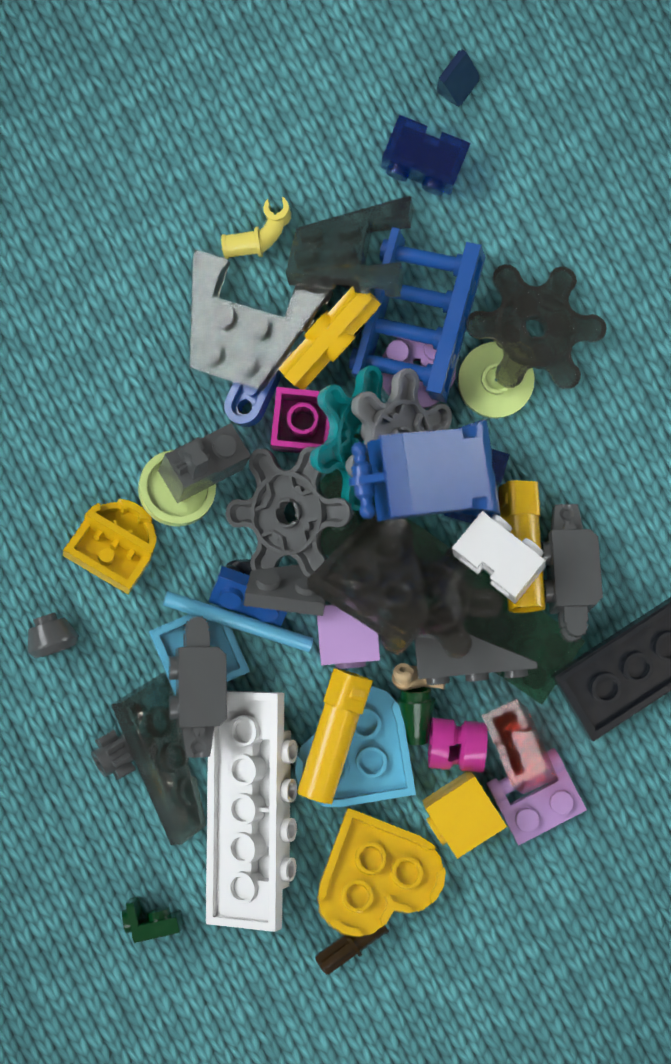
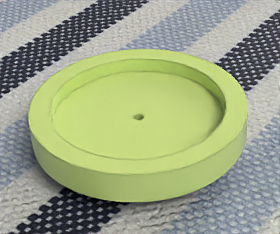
(481, 390)
(160, 502)

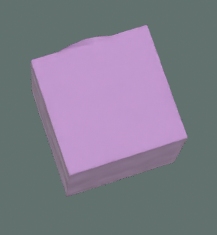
(345, 640)

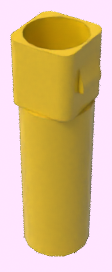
(521, 509)
(342, 708)

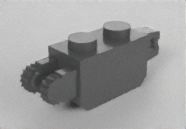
(572, 571)
(200, 688)

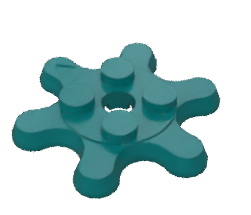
(343, 427)

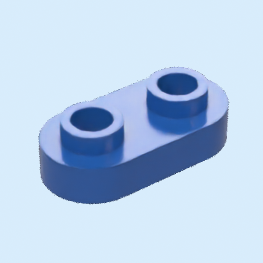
(241, 395)

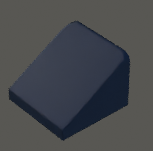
(458, 79)

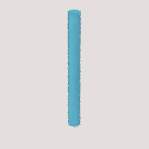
(237, 621)

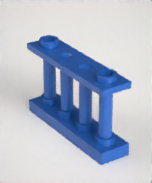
(445, 339)

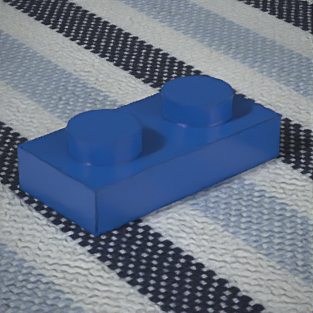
(230, 594)

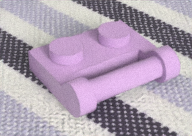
(541, 808)

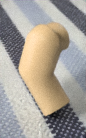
(406, 678)

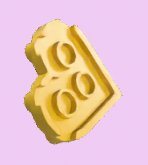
(376, 873)

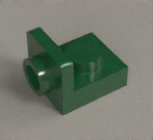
(158, 923)

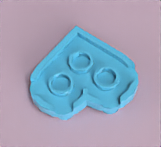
(377, 758)

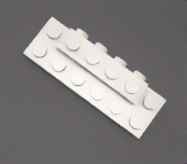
(250, 813)

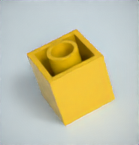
(462, 814)

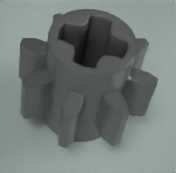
(113, 755)

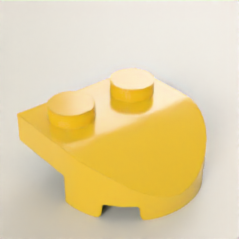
(114, 543)

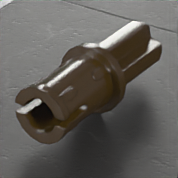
(344, 949)

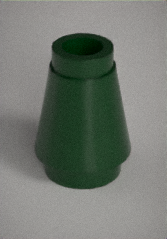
(417, 712)

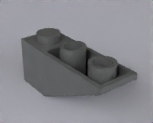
(481, 660)

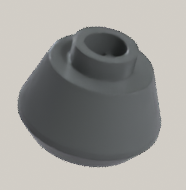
(50, 636)

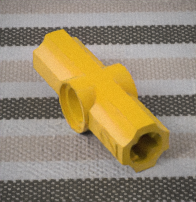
(329, 337)

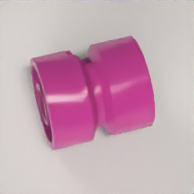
(471, 748)

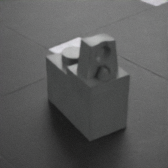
(203, 462)

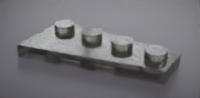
(161, 758)

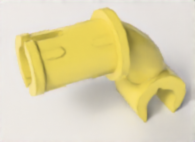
(260, 239)

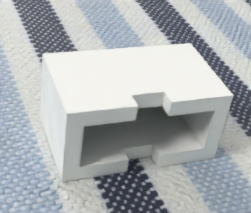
(501, 554)

